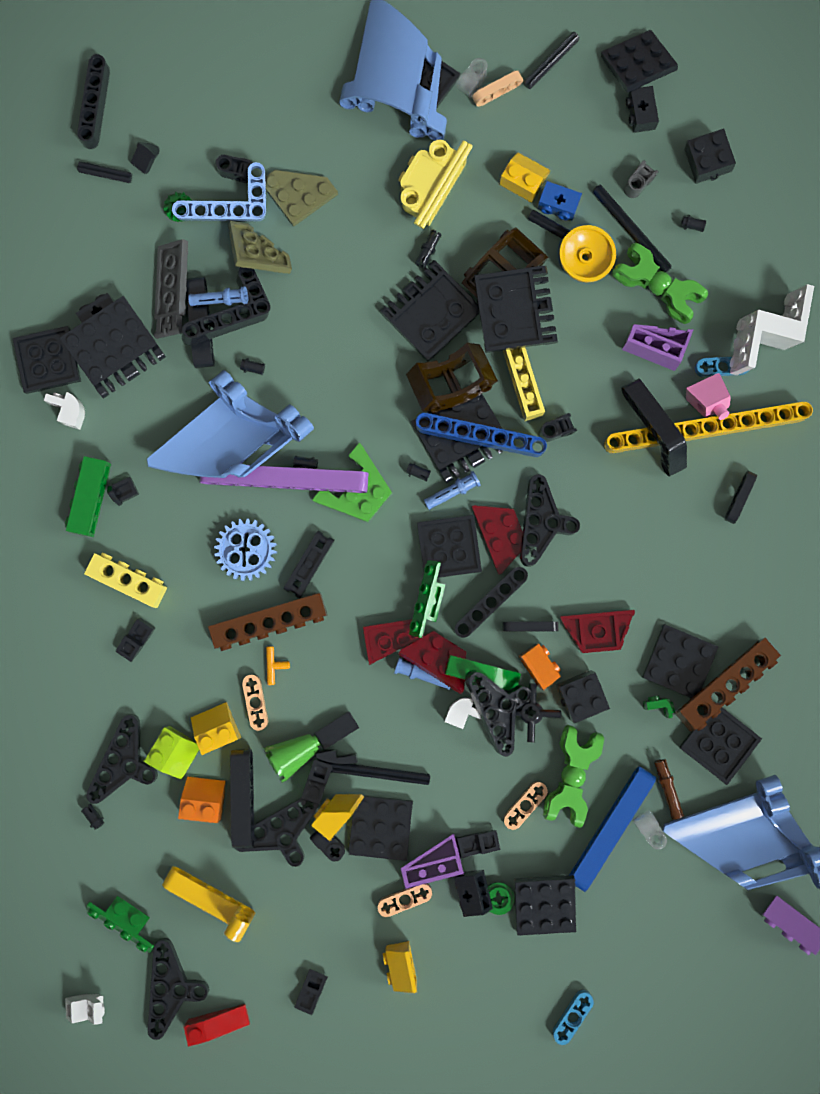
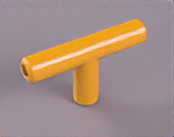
(271, 665)

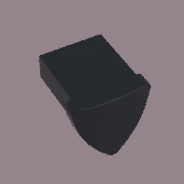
(145, 156)
(122, 491)

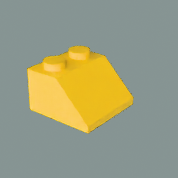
(524, 177)
(214, 728)
(335, 813)
(401, 967)

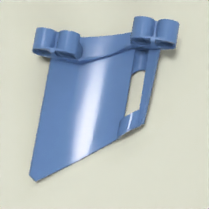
(392, 71)
(229, 434)
(750, 835)

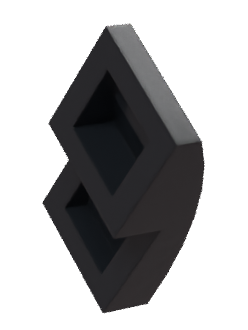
(135, 639)
(336, 730)
(332, 757)
(316, 782)
(478, 843)
(310, 992)

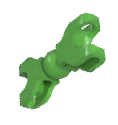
(660, 283)
(573, 776)

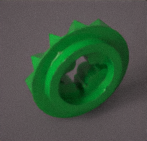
(171, 200)
(506, 903)

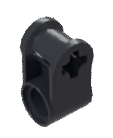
(237, 168)
(560, 427)
(326, 846)

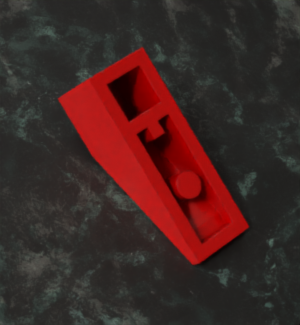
(215, 1024)

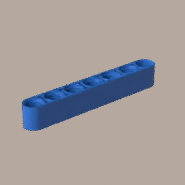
(490, 433)
(612, 828)

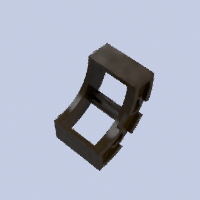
(519, 244)
(421, 372)

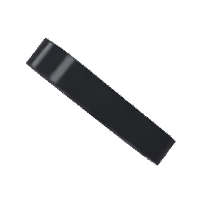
(740, 497)
(529, 626)

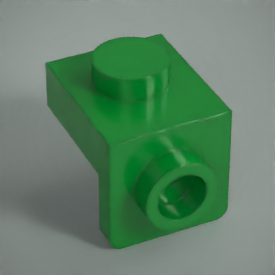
(656, 702)

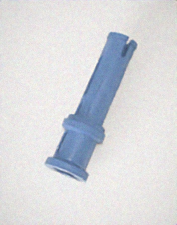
(226, 296)
(460, 486)
(415, 672)

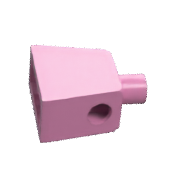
(710, 397)

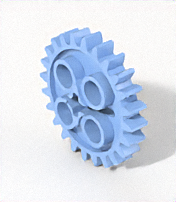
(228, 548)

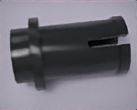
(693, 223)
(251, 366)
(303, 462)
(418, 471)
(93, 817)

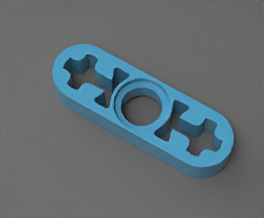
(709, 362)
(574, 1025)

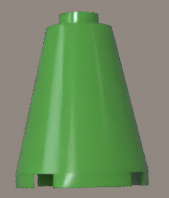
(291, 754)

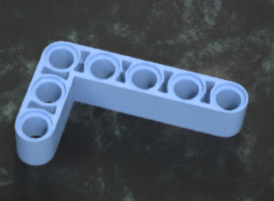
(229, 206)

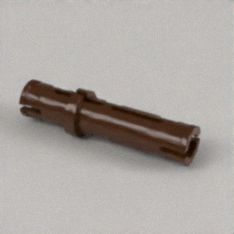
(667, 784)

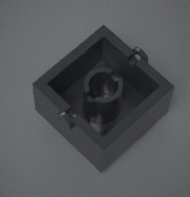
(710, 156)
(582, 696)

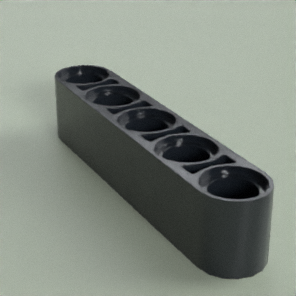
(91, 93)
(201, 352)
(497, 595)
(242, 798)

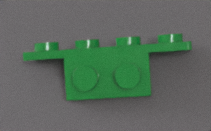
(428, 599)
(125, 920)

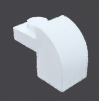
(71, 411)
(460, 710)
(85, 1007)

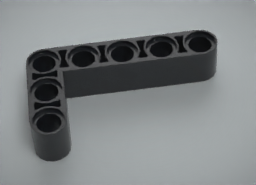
(231, 314)
(659, 425)

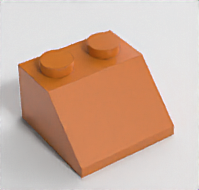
(539, 666)
(202, 800)

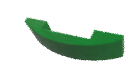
(501, 677)

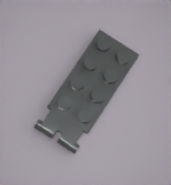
(170, 288)

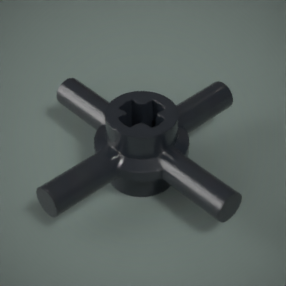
(540, 713)

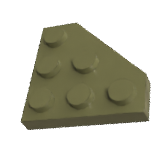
(299, 193)
(255, 250)

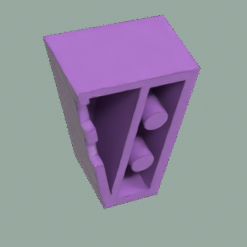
(658, 345)
(435, 864)
(793, 925)

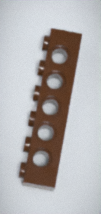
(219, 631)
(688, 712)

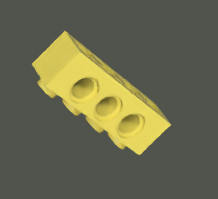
(524, 383)
(97, 571)

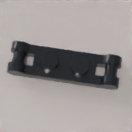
(309, 564)

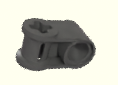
(641, 178)

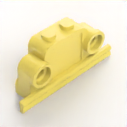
(431, 179)

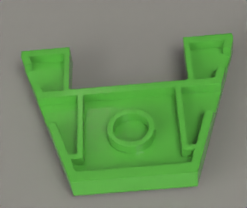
(359, 504)

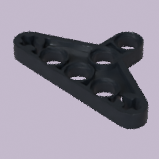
(542, 531)
(494, 700)
(118, 771)
(290, 826)
(170, 999)

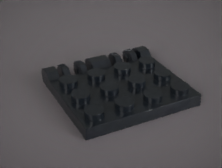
(512, 311)
(432, 313)
(111, 343)
(448, 451)

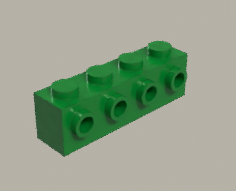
(88, 496)

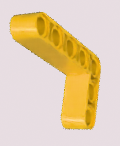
(210, 900)

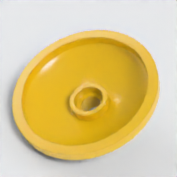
(594, 244)

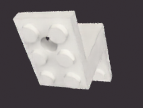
(771, 330)

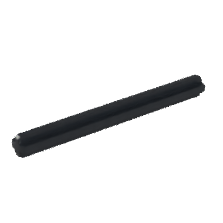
(632, 229)
(380, 773)

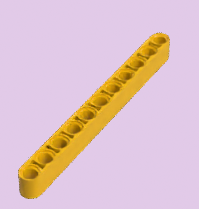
(717, 428)

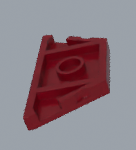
(501, 534)
(598, 630)
(432, 656)

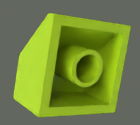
(172, 753)

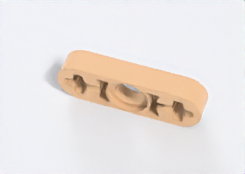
(497, 88)
(252, 718)
(512, 813)
(389, 899)

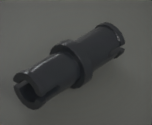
(428, 249)

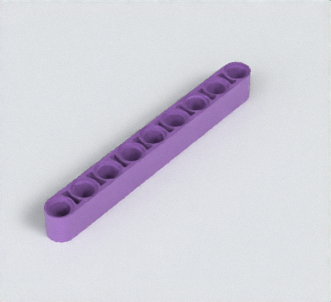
(297, 479)

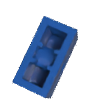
(552, 194)

